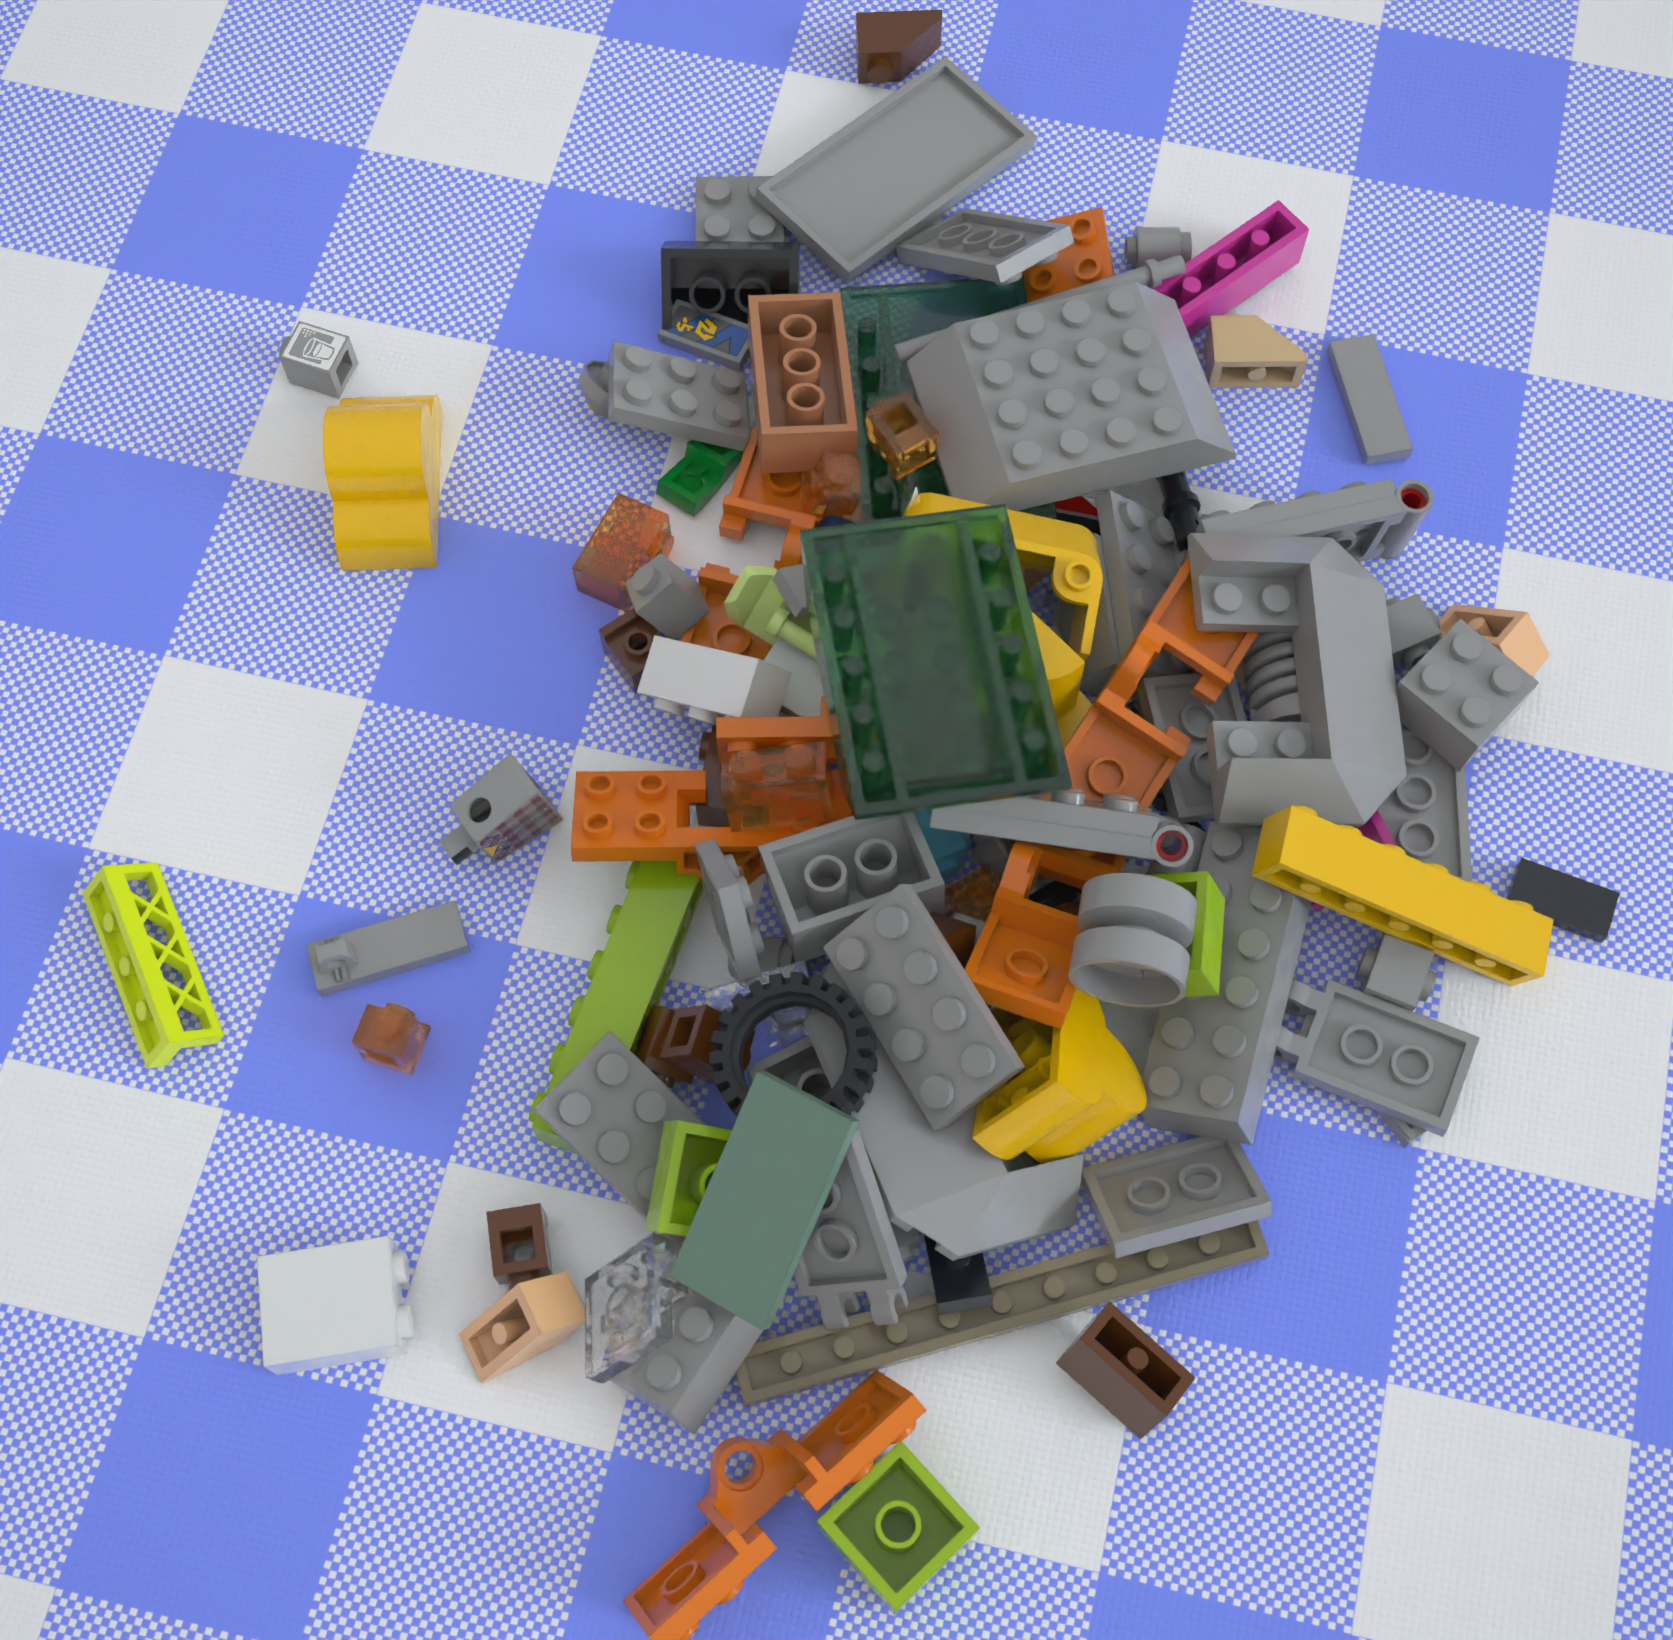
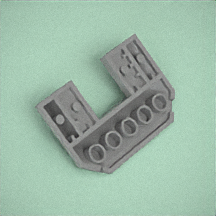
(1350, 735)
(943, 1176)

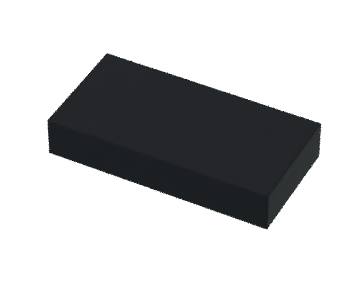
(1570, 901)

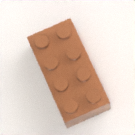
(800, 380)

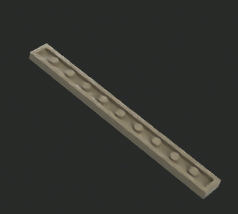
(1019, 1301)

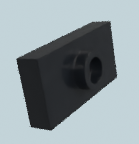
(958, 1283)

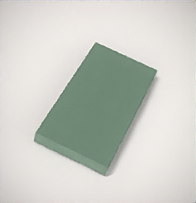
(764, 1199)

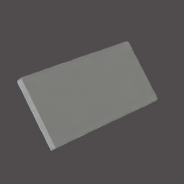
(895, 169)

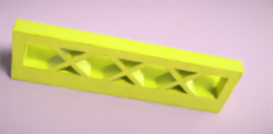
(134, 964)

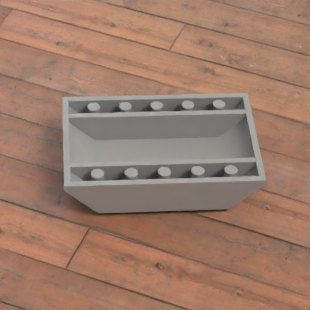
(1068, 398)

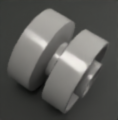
(1133, 940)

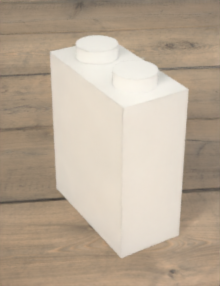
(333, 1305)

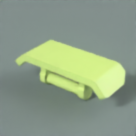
(762, 610)

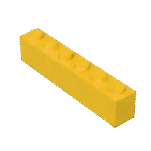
(1402, 895)

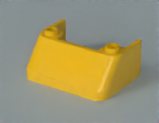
(1047, 546)

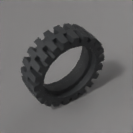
(782, 994)

